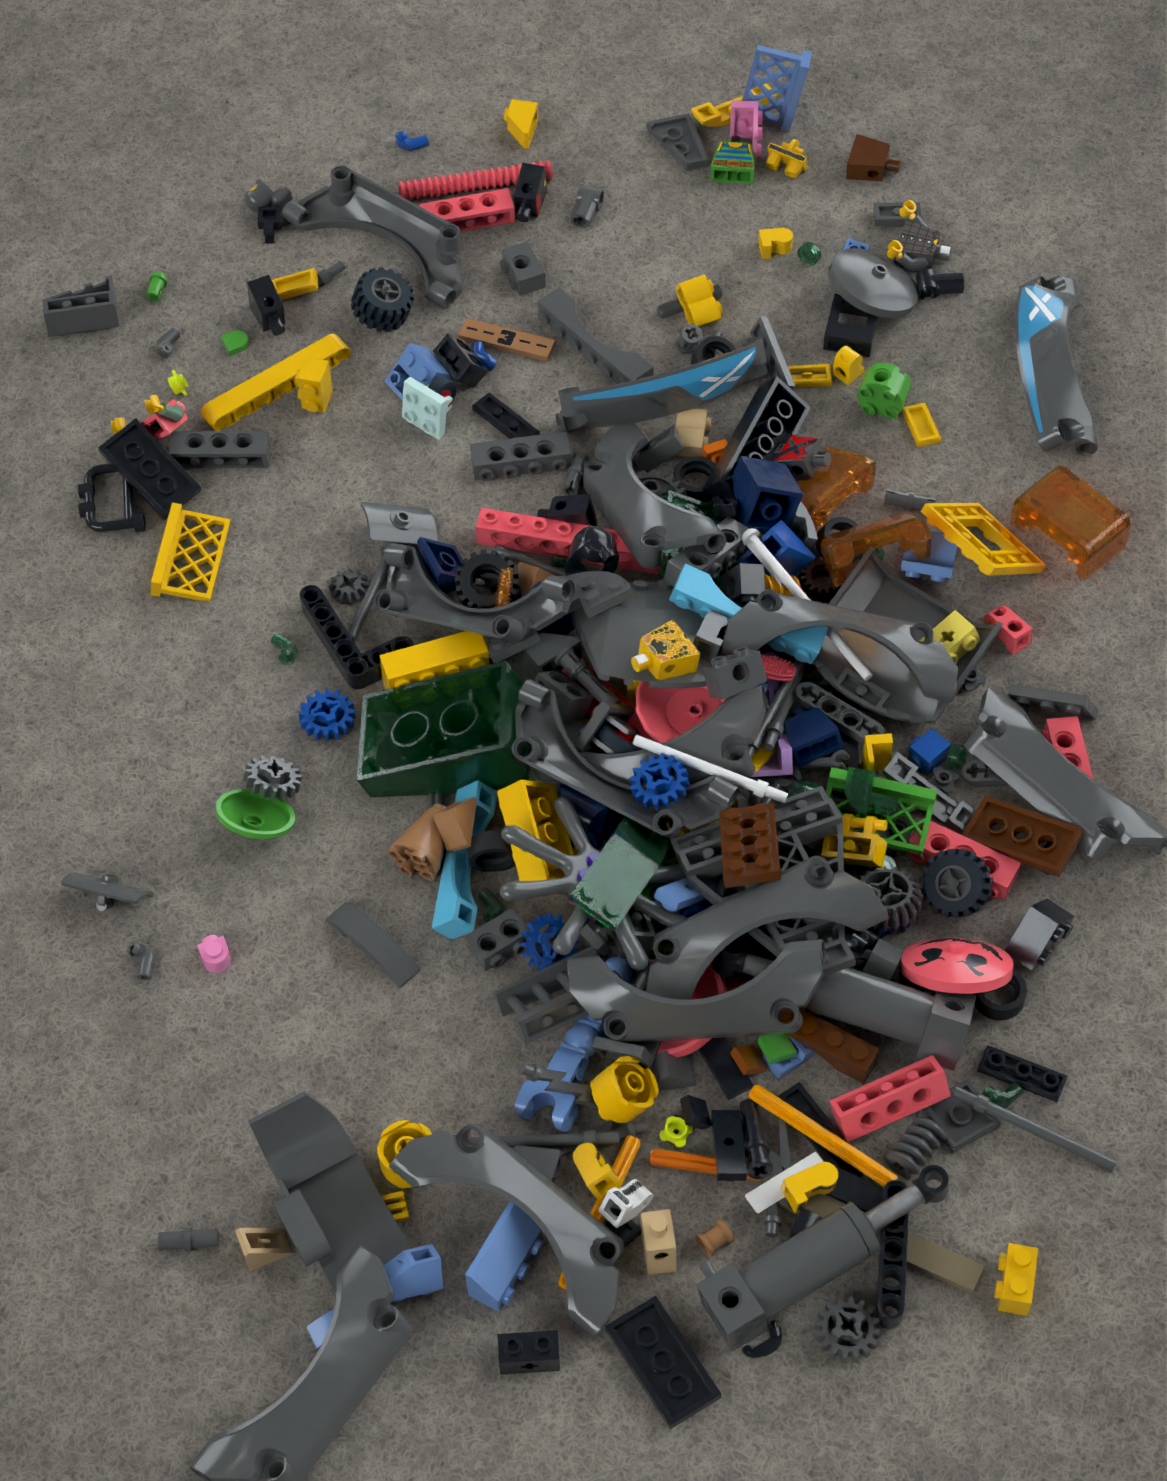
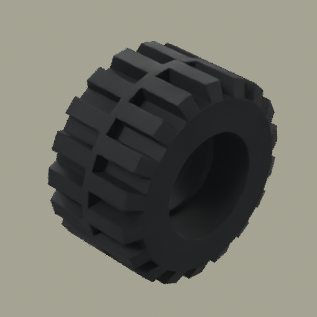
(474, 568)

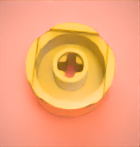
(624, 1090)
(392, 1141)

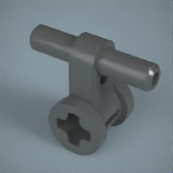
(694, 340)

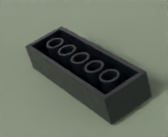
(764, 425)

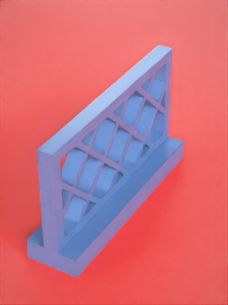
(794, 86)

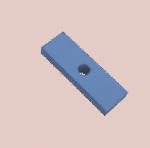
(681, 894)

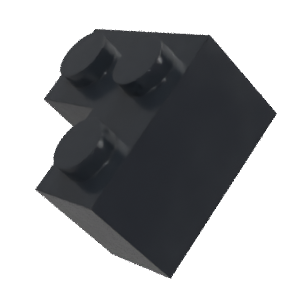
(1038, 930)

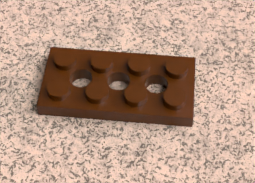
(1018, 820)
(763, 851)

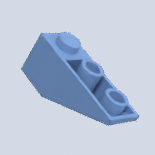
(415, 1272)

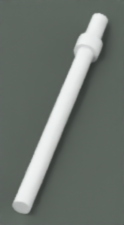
(759, 788)

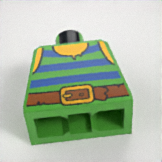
(733, 162)

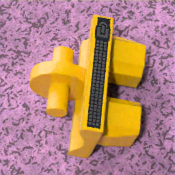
(788, 154)

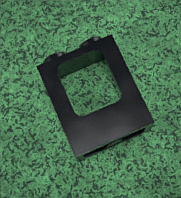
(840, 335)

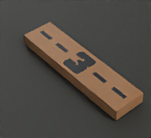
(507, 339)

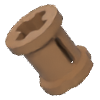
(714, 1238)

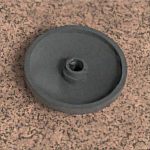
(873, 283)

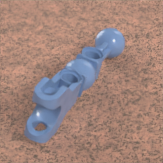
(569, 1058)

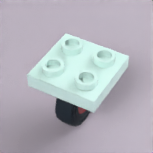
(428, 404)

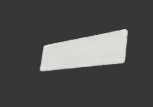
(771, 1192)

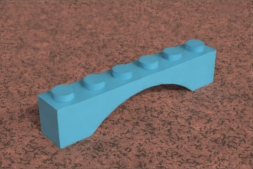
(700, 594)
(455, 906)

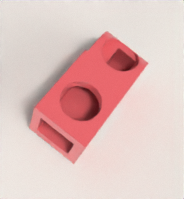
(1014, 632)

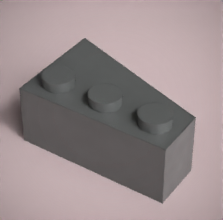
(82, 310)

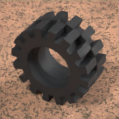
(813, 589)

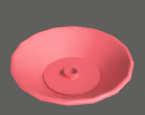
(667, 711)

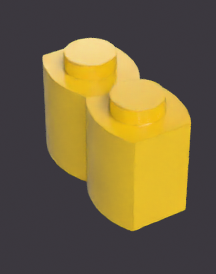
(698, 301)

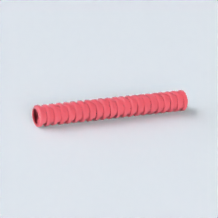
(465, 181)

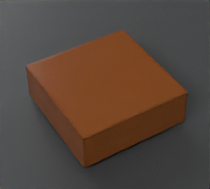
(749, 1060)

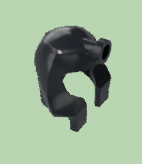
(594, 545)

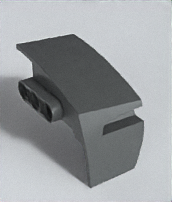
(325, 1186)

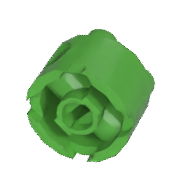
(883, 390)

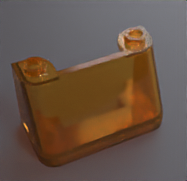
(836, 482)
(904, 527)

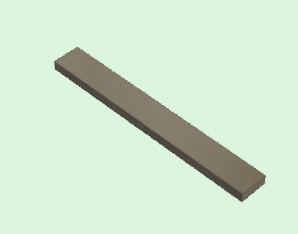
(920, 1252)

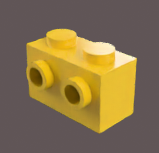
(314, 384)
(1018, 1279)

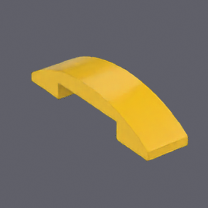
(721, 114)

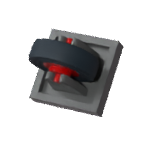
(608, 730)

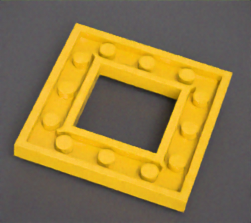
(953, 520)

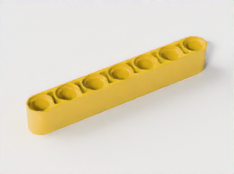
(270, 384)

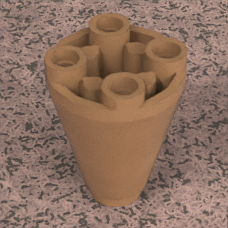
(420, 846)

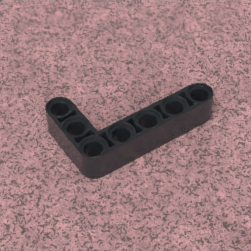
(317, 607)

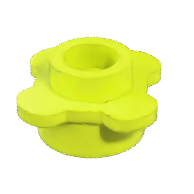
(178, 383)
(676, 1123)

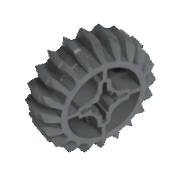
(898, 894)

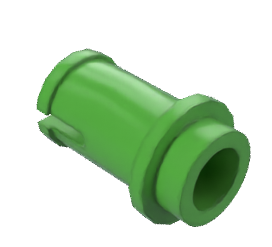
(157, 282)

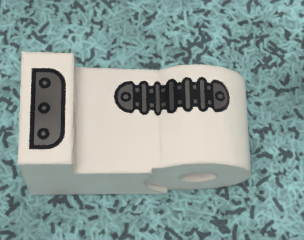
(628, 1199)

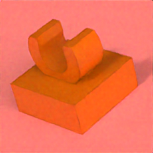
(714, 450)

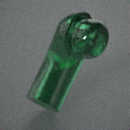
(1003, 1098)

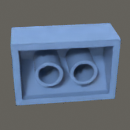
(504, 1258)

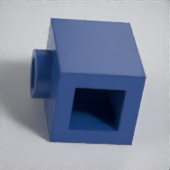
(928, 751)

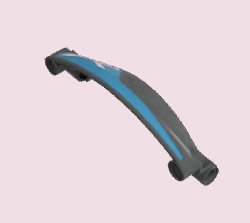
(1048, 366)
(662, 393)

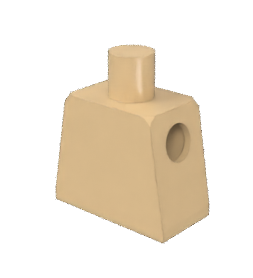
(658, 1238)

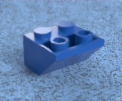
(785, 548)

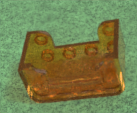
(1074, 518)

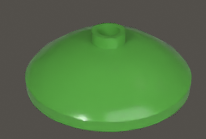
(254, 817)

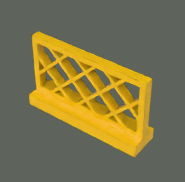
(170, 545)

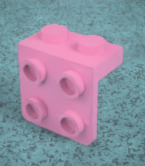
(745, 123)

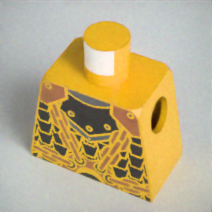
(666, 653)

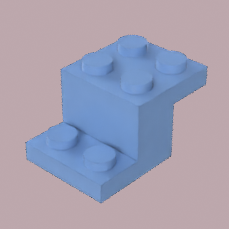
(938, 565)

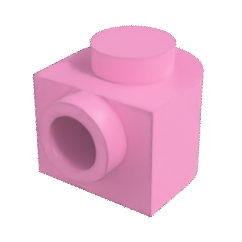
(214, 953)

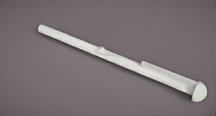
(751, 539)

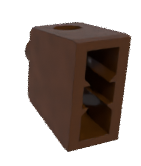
(870, 160)

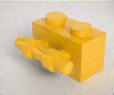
(859, 848)

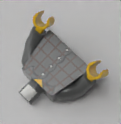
(917, 243)

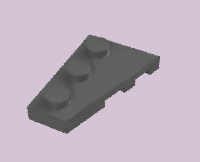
(680, 140)
(1053, 700)

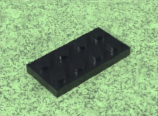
(149, 468)
(663, 1362)

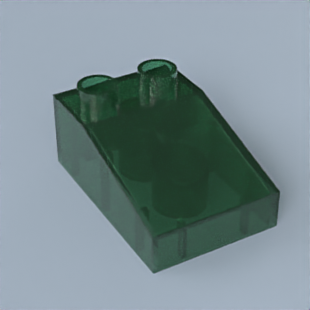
(442, 734)

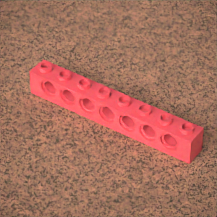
(541, 536)

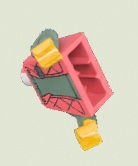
(161, 420)

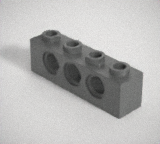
(221, 449)
(520, 456)
(709, 562)

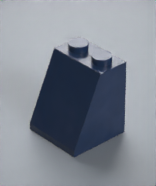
(765, 493)

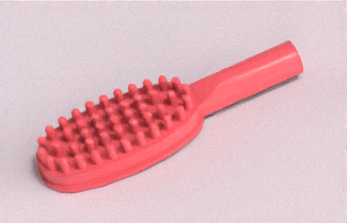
(777, 669)

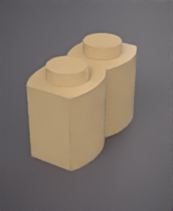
(692, 427)

